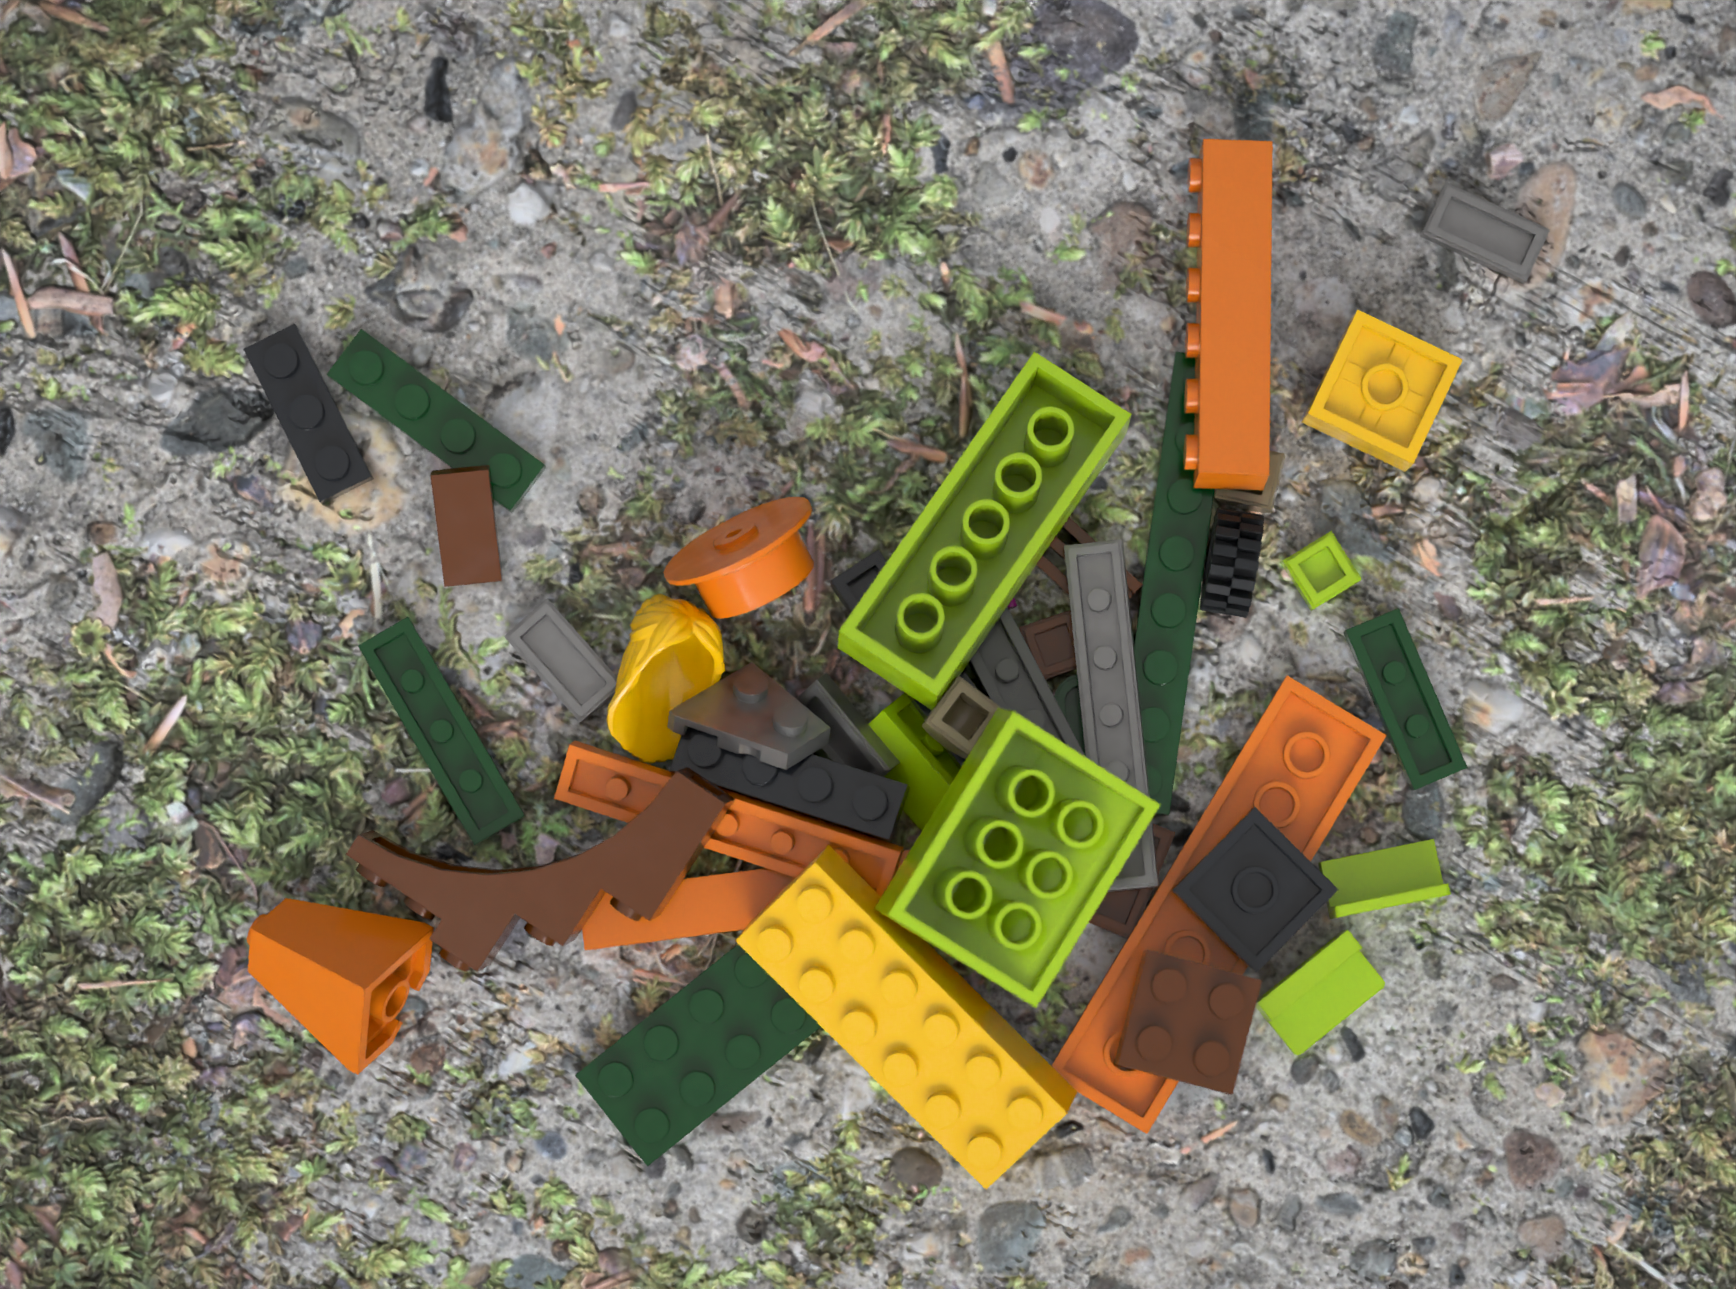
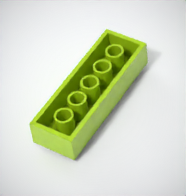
(983, 531)

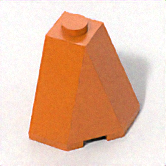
(340, 972)

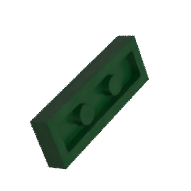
(1405, 699)

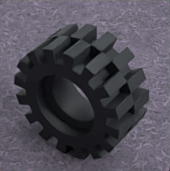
(1232, 562)

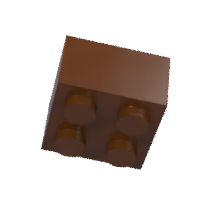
(1188, 1022)

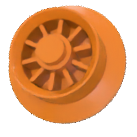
(746, 558)

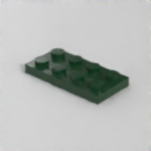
(695, 1053)

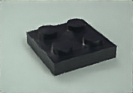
(1254, 890)

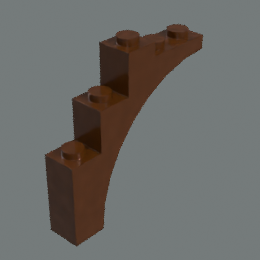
(556, 899)

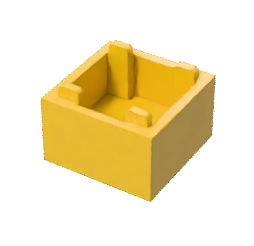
(1382, 390)

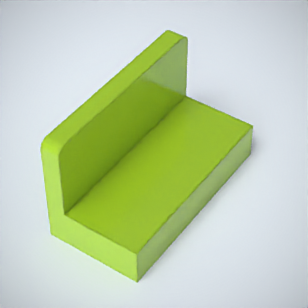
(922, 759)
(1384, 878)
(1320, 993)

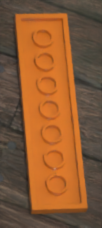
(1299, 776)

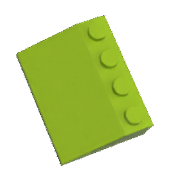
(1017, 856)

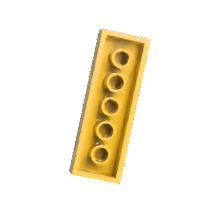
(907, 1018)

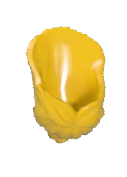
(668, 660)

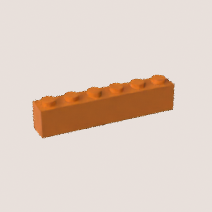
(1231, 315)

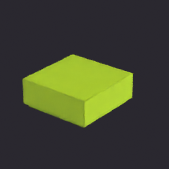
(1321, 570)

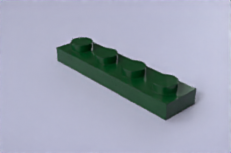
(434, 417)
(441, 731)

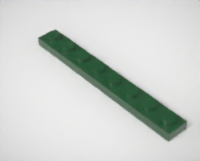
(1170, 592)

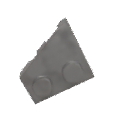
(753, 718)

